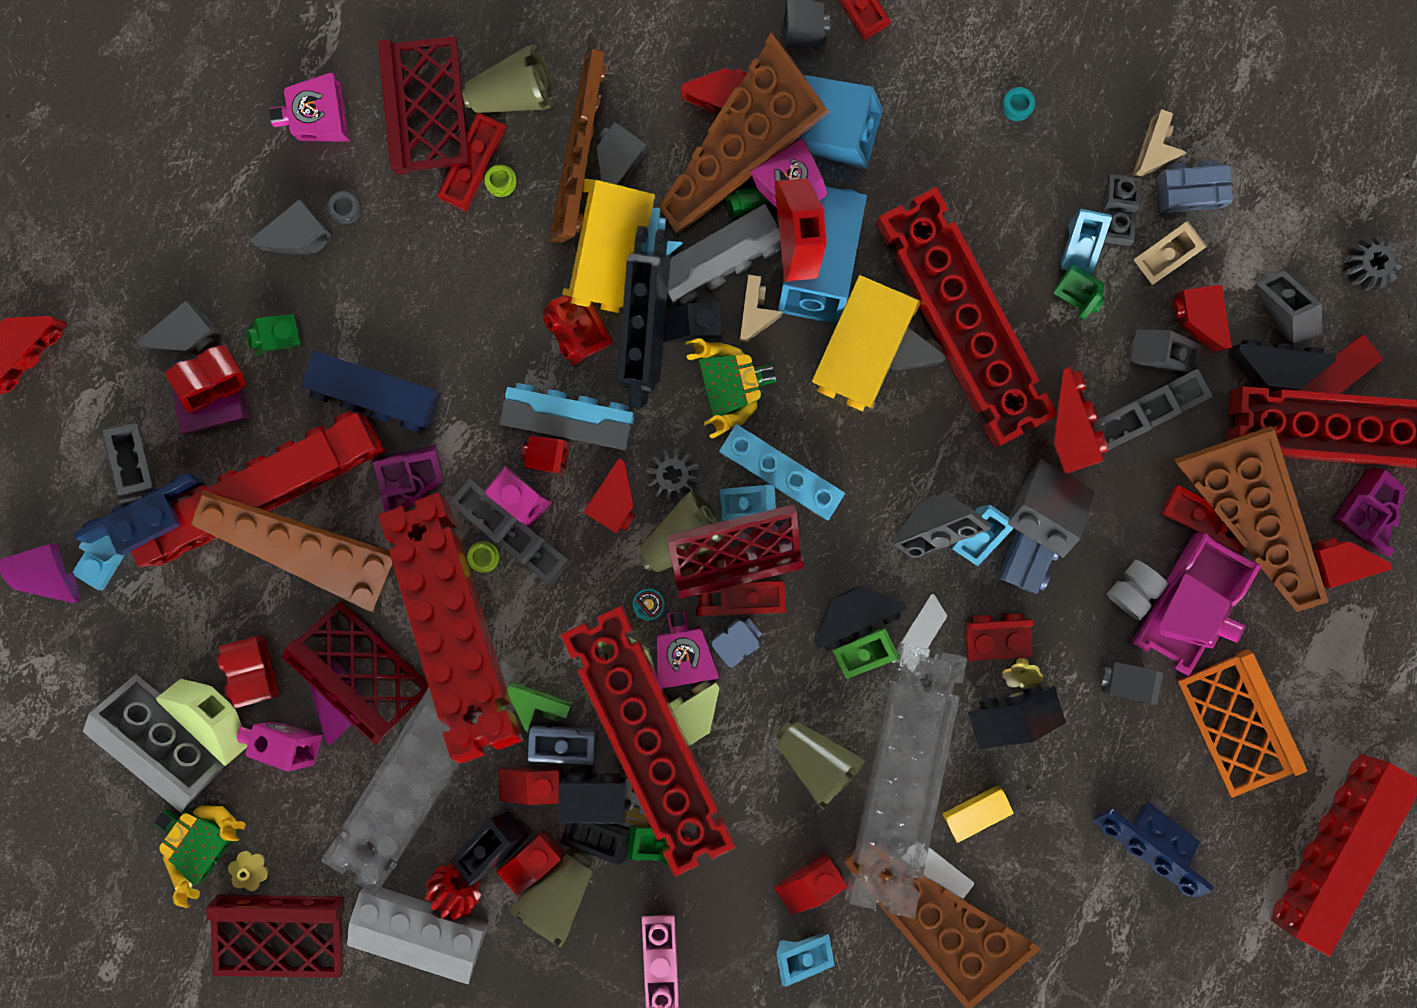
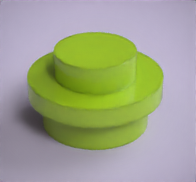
(500, 180)
(483, 556)

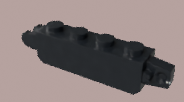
(644, 316)

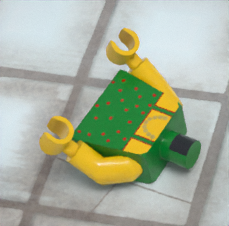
(729, 383)
(195, 845)

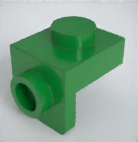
(1081, 291)
(272, 334)
(644, 844)

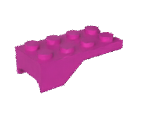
(1212, 566)

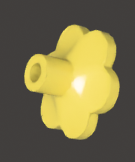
(1022, 674)
(253, 867)

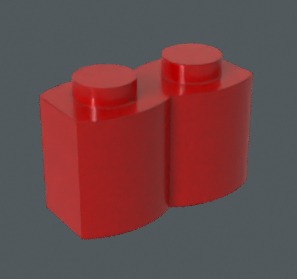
(206, 378)
(248, 671)

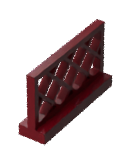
(396, 100)
(738, 564)
(339, 693)
(281, 910)

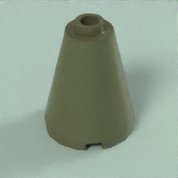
(511, 85)
(690, 513)
(818, 761)
(555, 899)

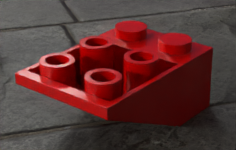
(1075, 433)

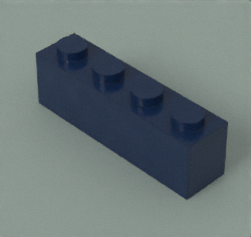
(370, 389)

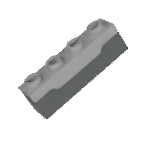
(721, 254)

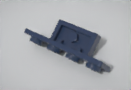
(143, 520)
(1158, 843)

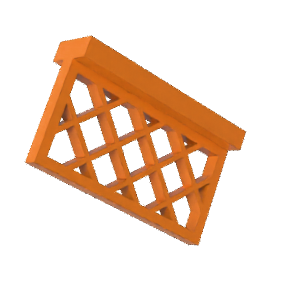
(1267, 711)

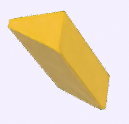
(978, 813)

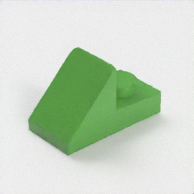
(865, 653)
(528, 700)

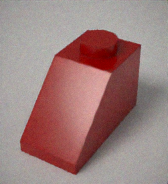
(712, 89)
(1203, 316)
(546, 454)
(614, 500)
(1346, 562)
(530, 784)
(531, 862)
(811, 885)

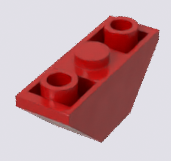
(800, 229)
(22, 343)

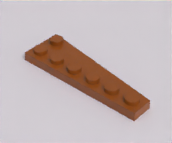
(566, 214)
(314, 554)

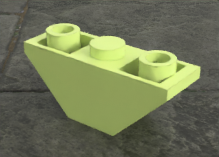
(697, 711)
(205, 716)

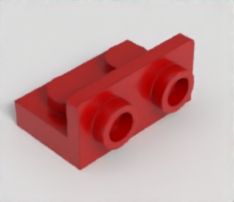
(576, 329)
(998, 638)

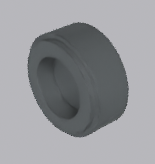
(344, 207)

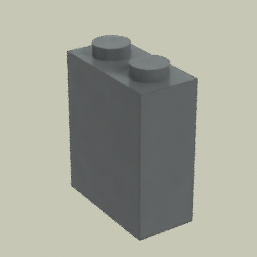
(127, 462)
(1052, 508)

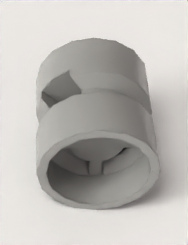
(1137, 590)

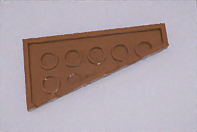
(754, 125)
(1257, 502)
(959, 940)

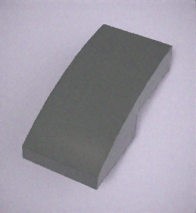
(1122, 202)

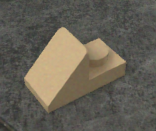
(1153, 151)
(1170, 252)
(754, 318)

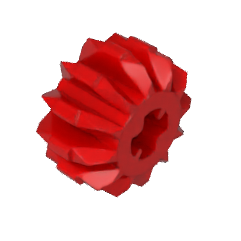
(451, 893)

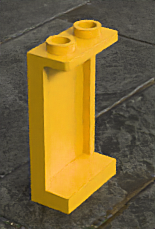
(606, 242)
(864, 343)

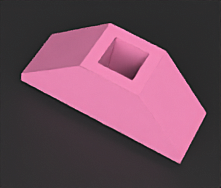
(660, 961)

